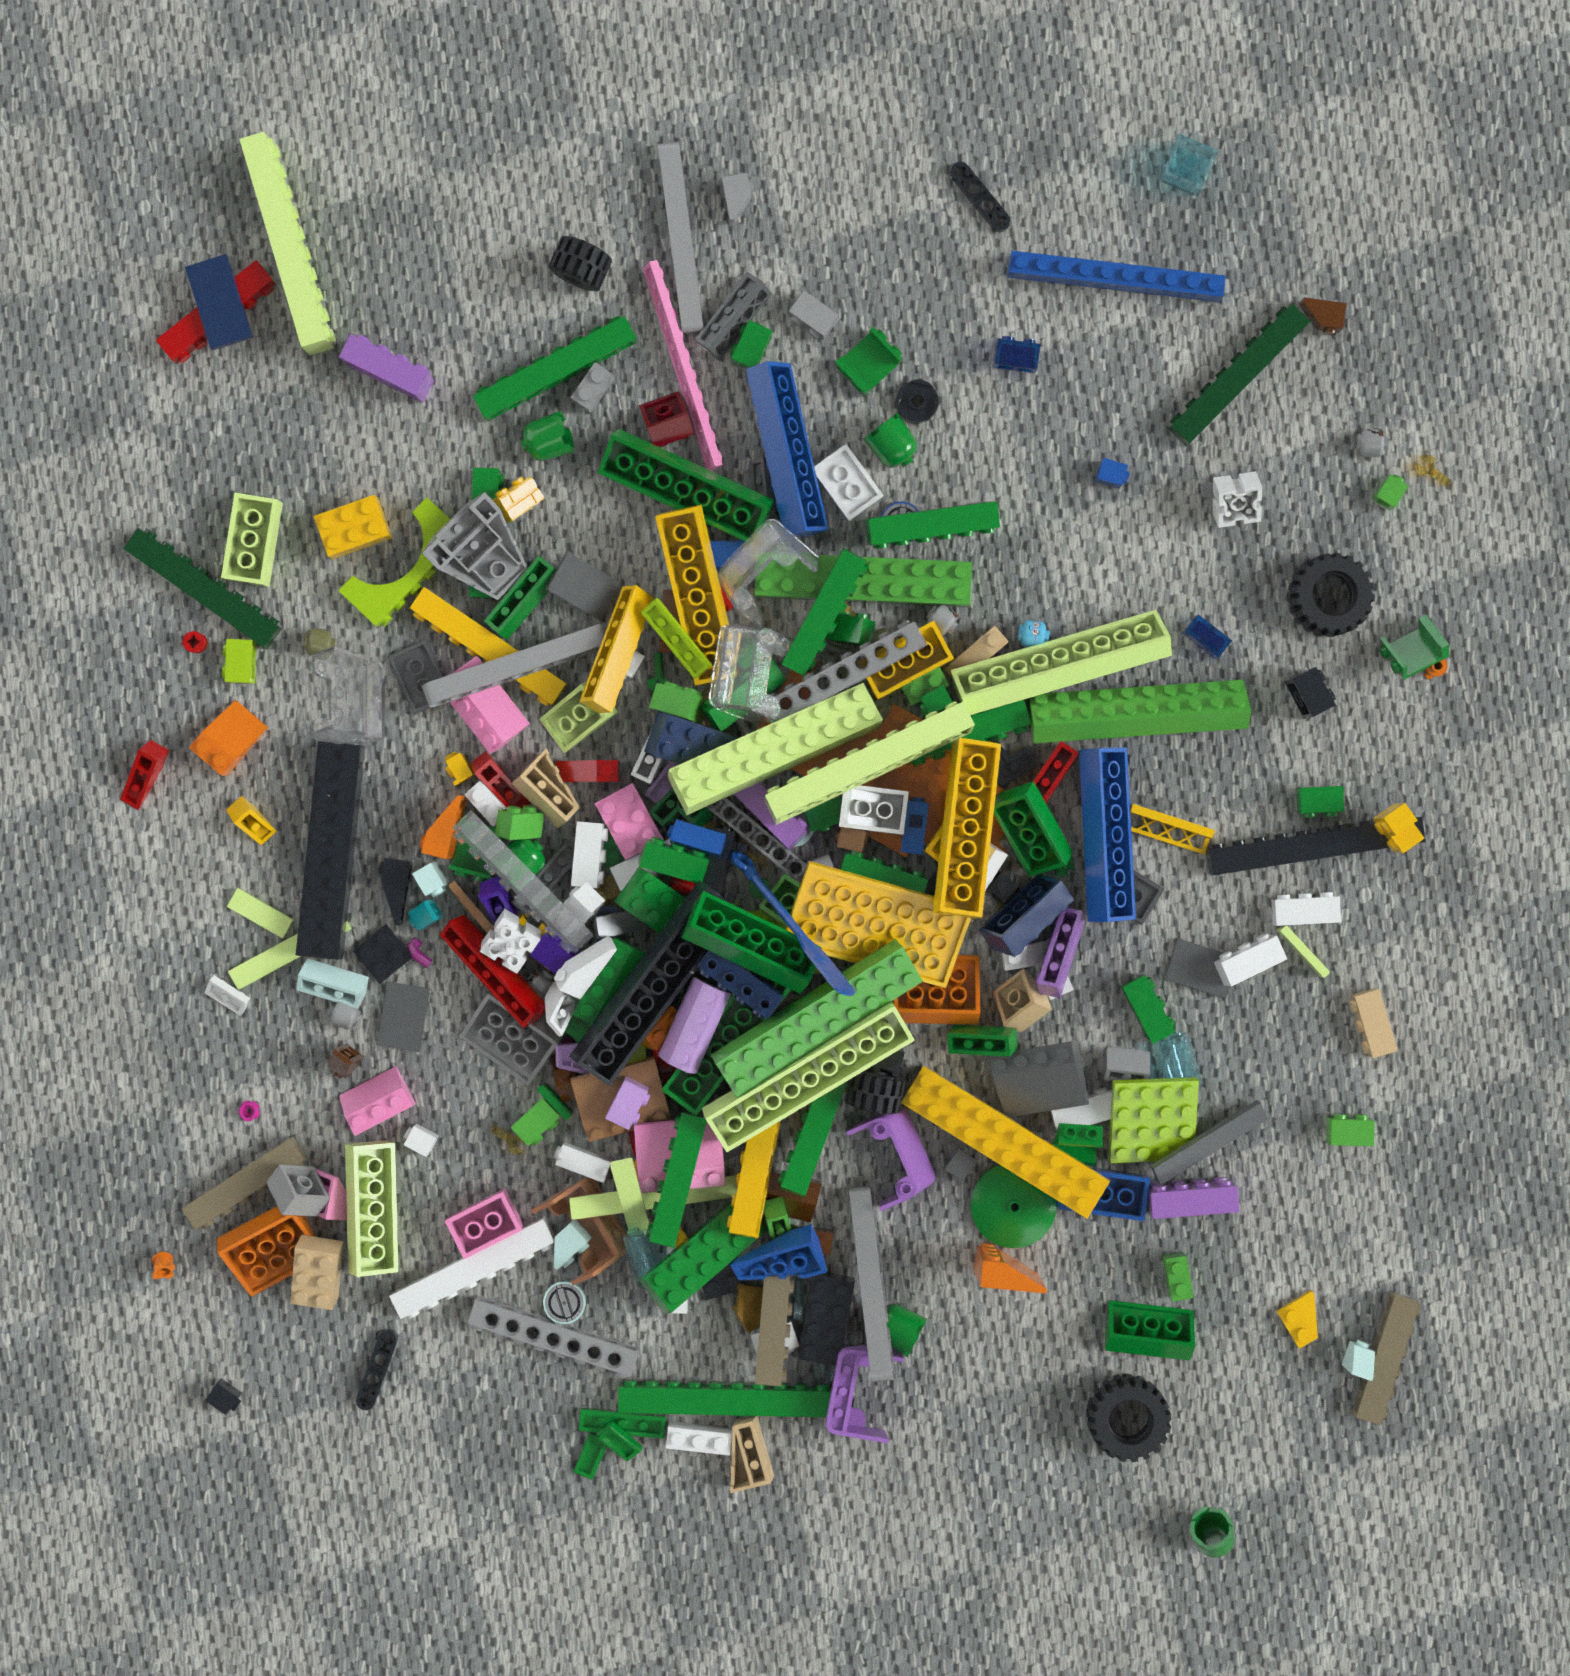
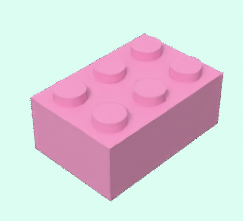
(628, 820)
(484, 1223)

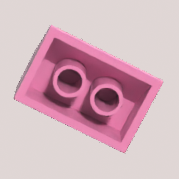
(376, 1100)

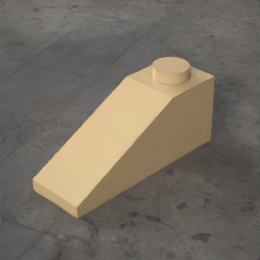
(981, 650)

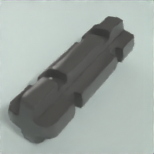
(1003, 841)

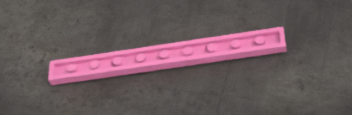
(680, 360)

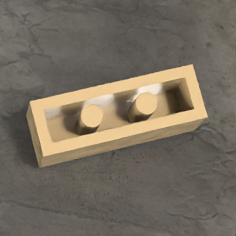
(1373, 1023)

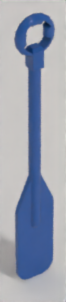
(814, 953)

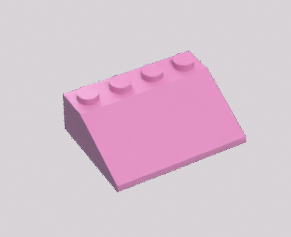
(652, 1149)

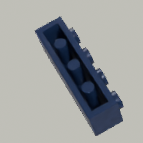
(742, 982)

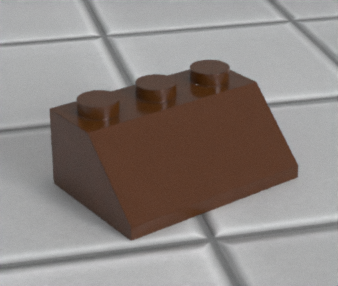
(796, 1206)

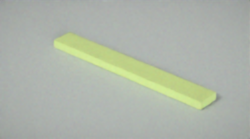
(609, 1202)

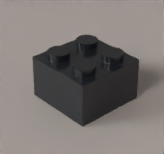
(1310, 692)

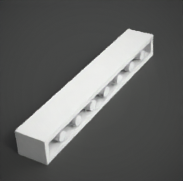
(465, 1272)

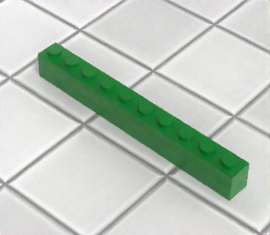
(723, 1399)

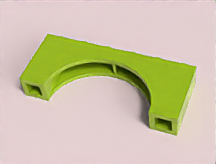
(381, 601)

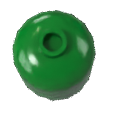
(547, 438)
(892, 442)
(528, 853)
(904, 1328)
(1212, 1531)

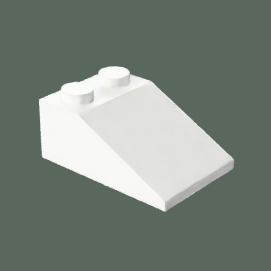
(874, 809)

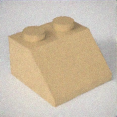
(1020, 1001)

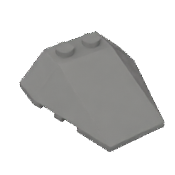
(478, 548)

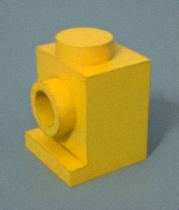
(458, 768)

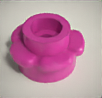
(243, 1110)

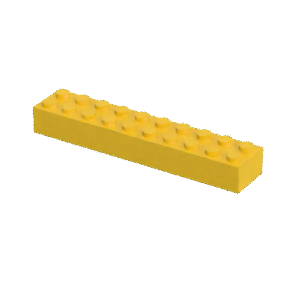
(1006, 1141)

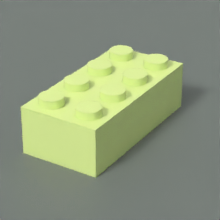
(252, 540)

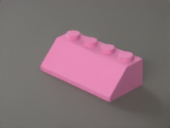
(490, 714)

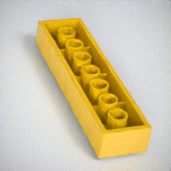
(693, 579)
(967, 828)

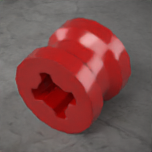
(200, 642)

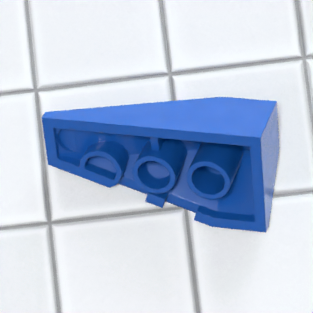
(787, 1255)

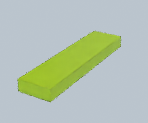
(676, 638)

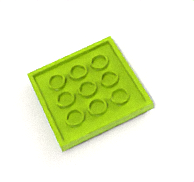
(1151, 1118)

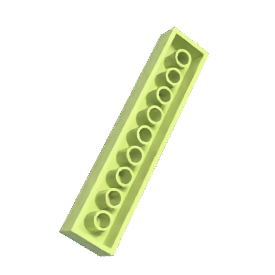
(287, 243)
(1062, 662)
(774, 748)
(868, 763)
(808, 1078)

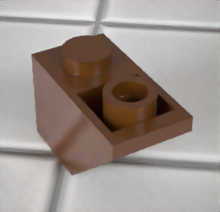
(563, 1081)

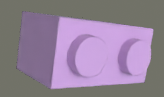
(627, 1103)

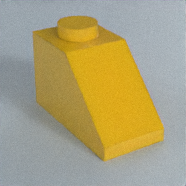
(250, 820)

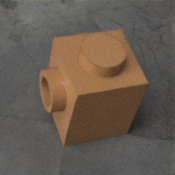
(852, 839)

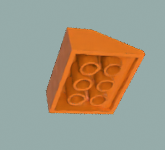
(950, 1005)
(263, 1249)
(1001, 1271)

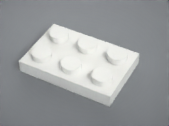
(847, 482)

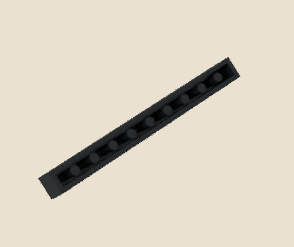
(1298, 848)

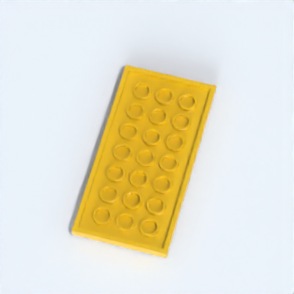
(860, 915)

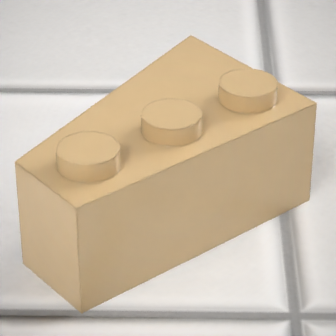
(546, 790)
(750, 1456)

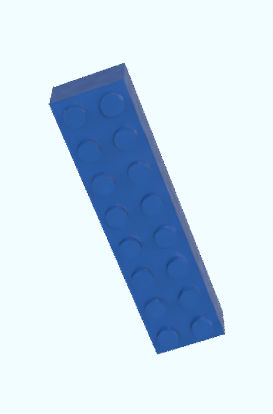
(787, 448)
(1107, 834)

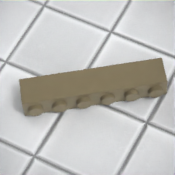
(242, 1184)
(774, 1331)
(1389, 1350)

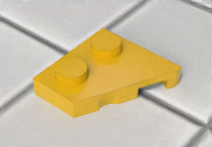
(1300, 1319)

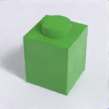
(1390, 491)

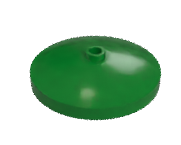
(998, 1221)

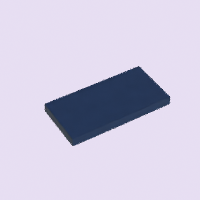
(219, 302)

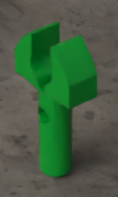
(658, 672)

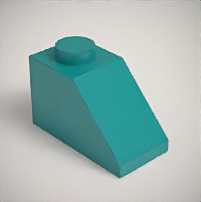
(425, 915)

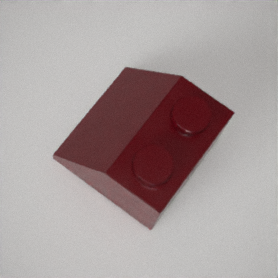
(666, 419)

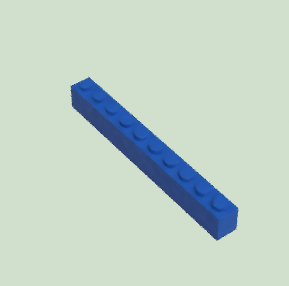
(1116, 276)

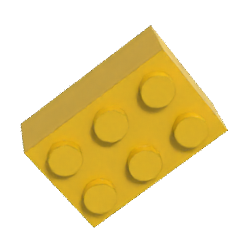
(353, 527)

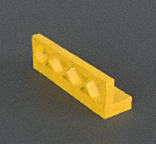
(1175, 823)

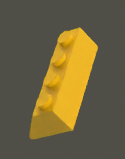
(911, 667)

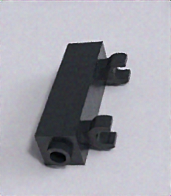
(718, 869)

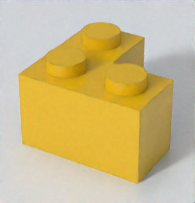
(1398, 827)

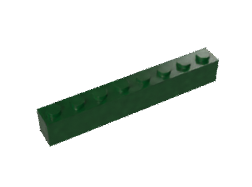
(1244, 369)
(203, 588)

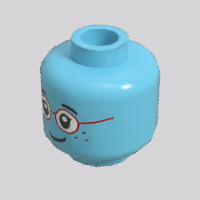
(1032, 633)

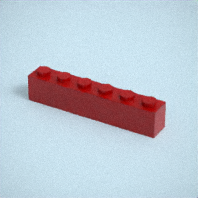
(189, 331)
(502, 982)

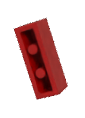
(1055, 770)

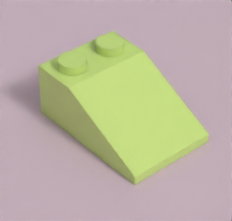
(572, 720)

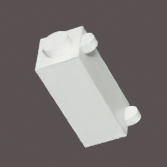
(582, 1161)

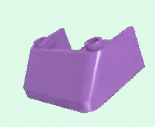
(909, 1148)
(840, 1416)

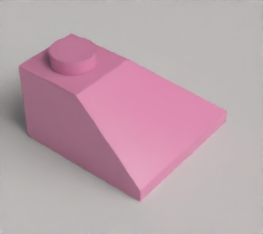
(336, 1207)

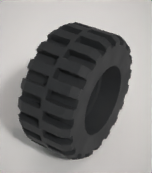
(1359, 591)
(1140, 1443)

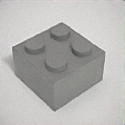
(298, 1190)

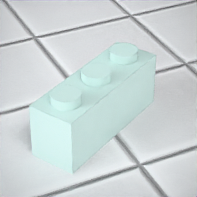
(332, 983)

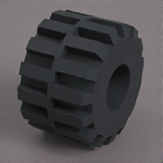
(580, 263)
(875, 1092)

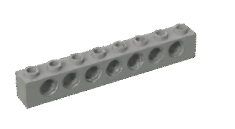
(914, 642)
(546, 1326)

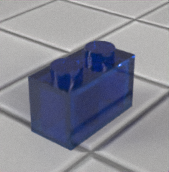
(1016, 355)
(1206, 636)

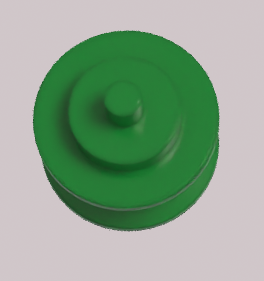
(1063, 871)

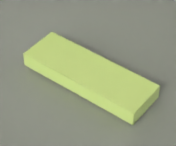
(260, 913)
(1303, 951)

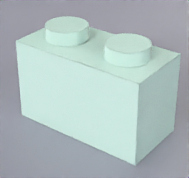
(431, 880)

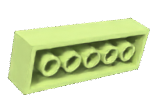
(371, 1208)

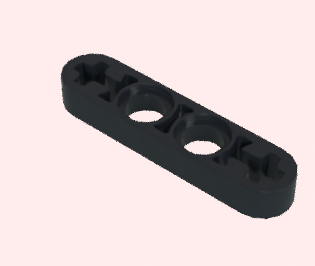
(981, 196)
(379, 1370)

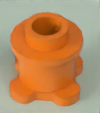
(1431, 671)
(163, 1265)

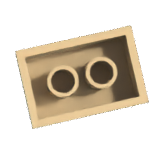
(316, 1272)

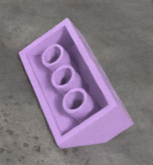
(694, 1025)

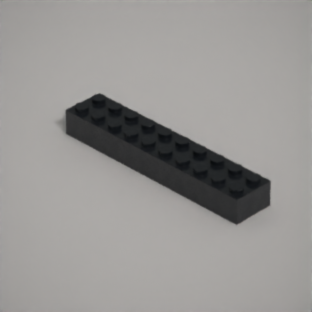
(330, 850)
(642, 996)

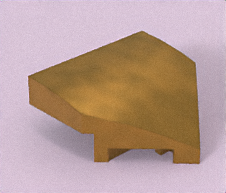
(748, 1306)

